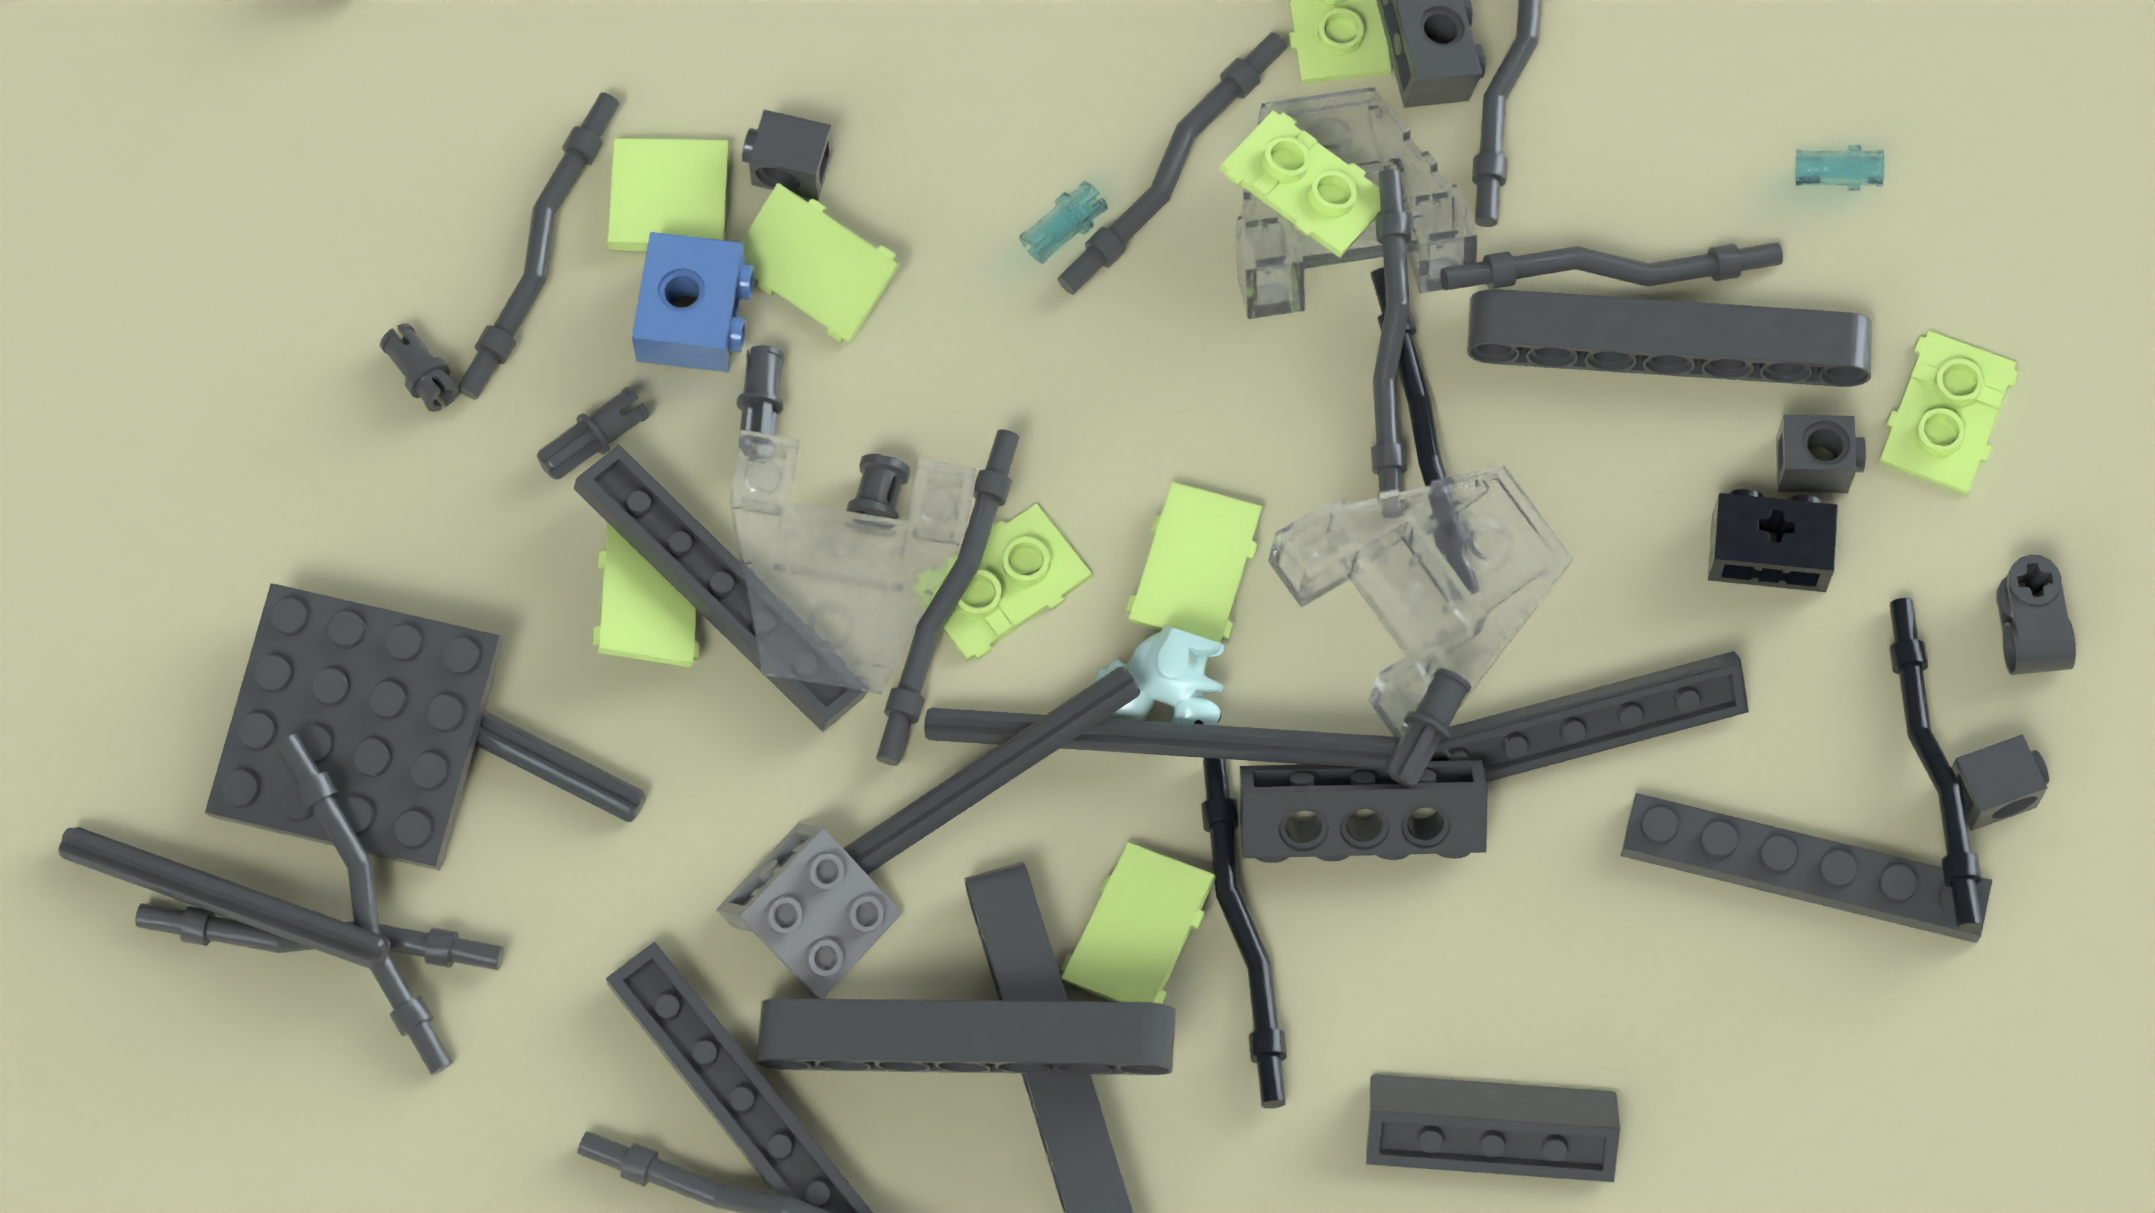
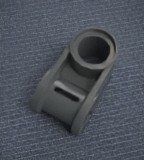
(2035, 628)

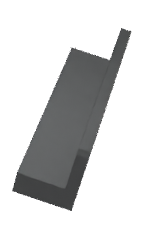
(1492, 1128)

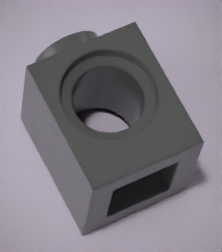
(789, 153)
(1804, 473)
(2000, 781)

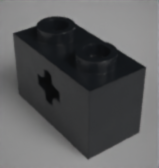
(1743, 549)

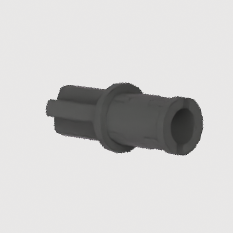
(761, 390)
(591, 435)
(1427, 727)

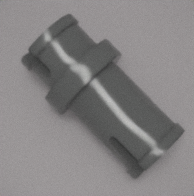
(424, 374)

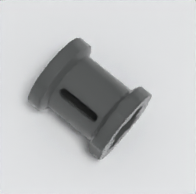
(879, 486)

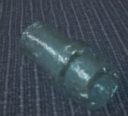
(1840, 168)
(1071, 215)

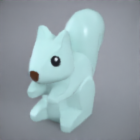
(1171, 671)

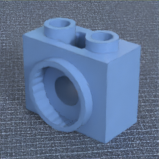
(710, 327)

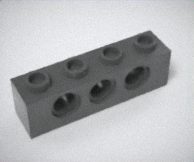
(1429, 70)
(1335, 792)

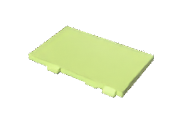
(1338, 39)
(1304, 182)
(816, 262)
(1947, 412)
(1195, 563)
(1020, 575)
(641, 610)
(1138, 927)

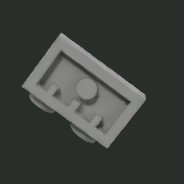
(811, 908)

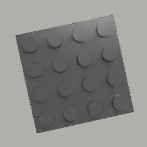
(380, 708)

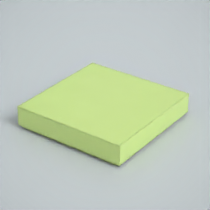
(667, 190)

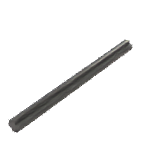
(1175, 739)

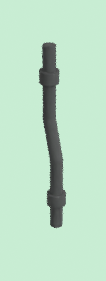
(1490, 165)
(1392, 231)
(1108, 243)
(1503, 269)
(497, 340)
(905, 702)
(318, 795)
(201, 926)
(643, 1166)

